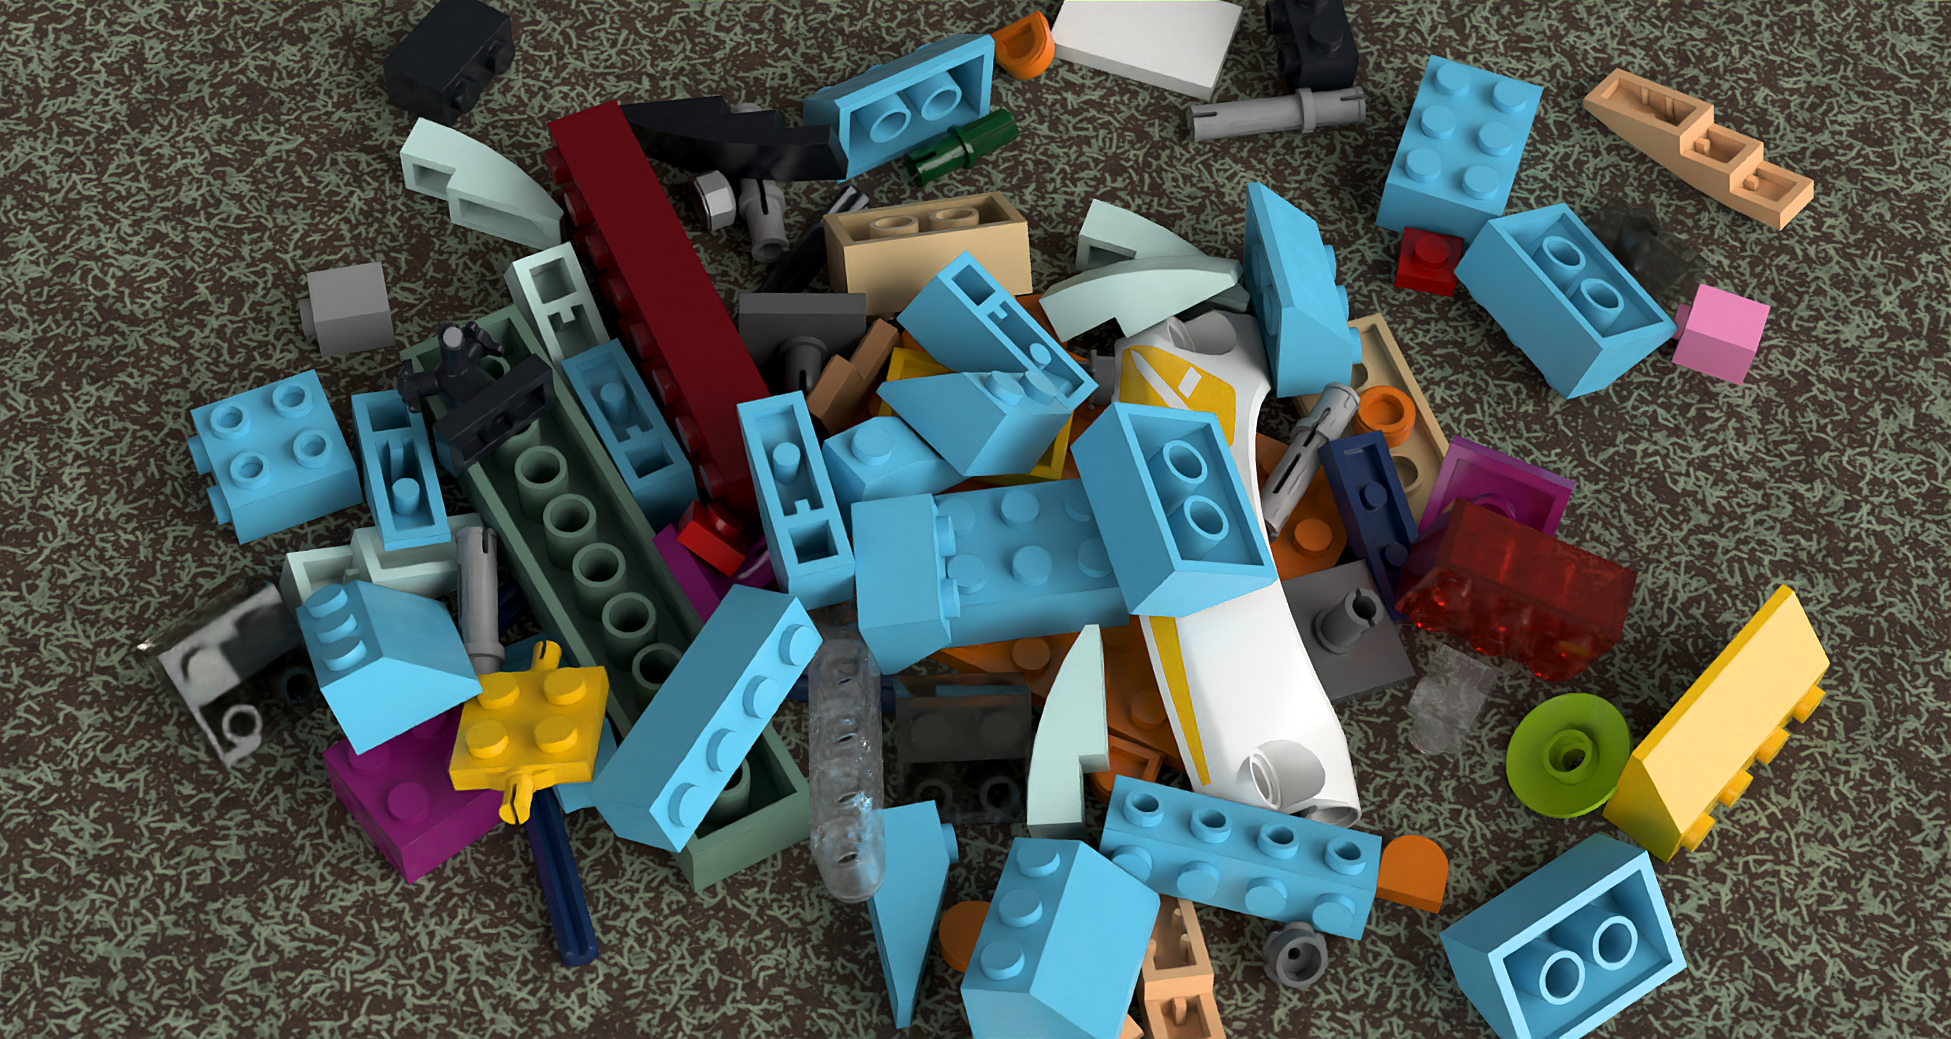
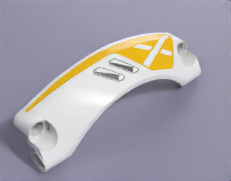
(1237, 672)

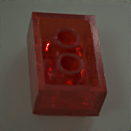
(1514, 591)

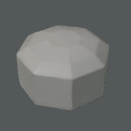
(712, 199)

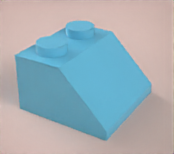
(981, 418)
(903, 579)

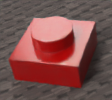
(1428, 262)
(713, 536)

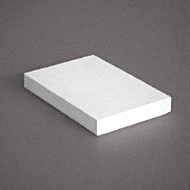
(1150, 41)

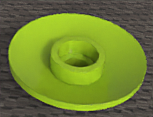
(1551, 741)

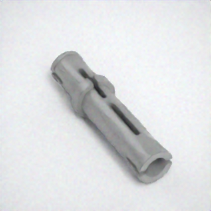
(1299, 112)
(765, 229)
(1301, 460)
(478, 599)

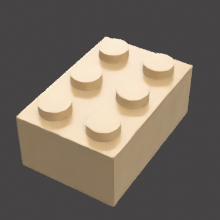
(903, 246)

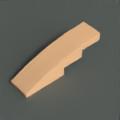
(1686, 141)
(1177, 977)

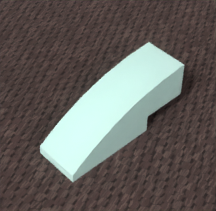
(480, 187)
(1121, 235)
(1136, 292)
(415, 570)
(1069, 742)

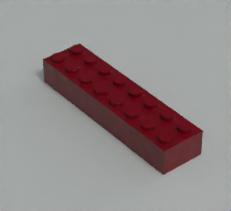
(662, 299)

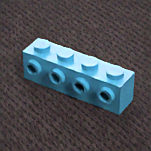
(705, 717)
(1242, 856)

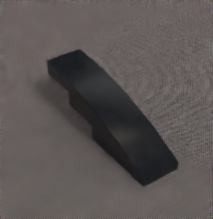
(747, 145)

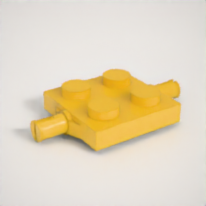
(530, 730)

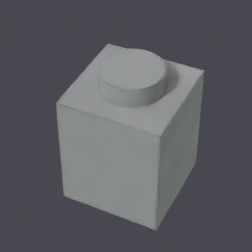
(348, 309)

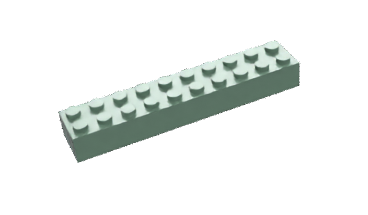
(609, 596)

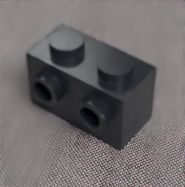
(1312, 43)
(449, 60)

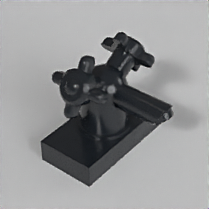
(483, 408)

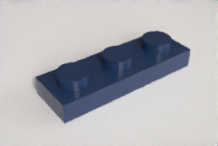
(1372, 508)

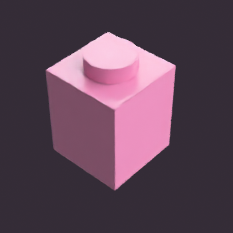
(1718, 333)

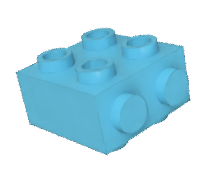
(274, 457)

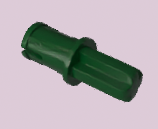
(961, 146)

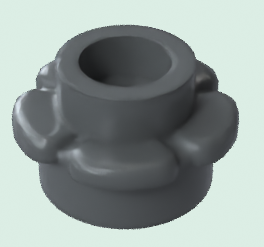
(1102, 371)
(1305, 965)

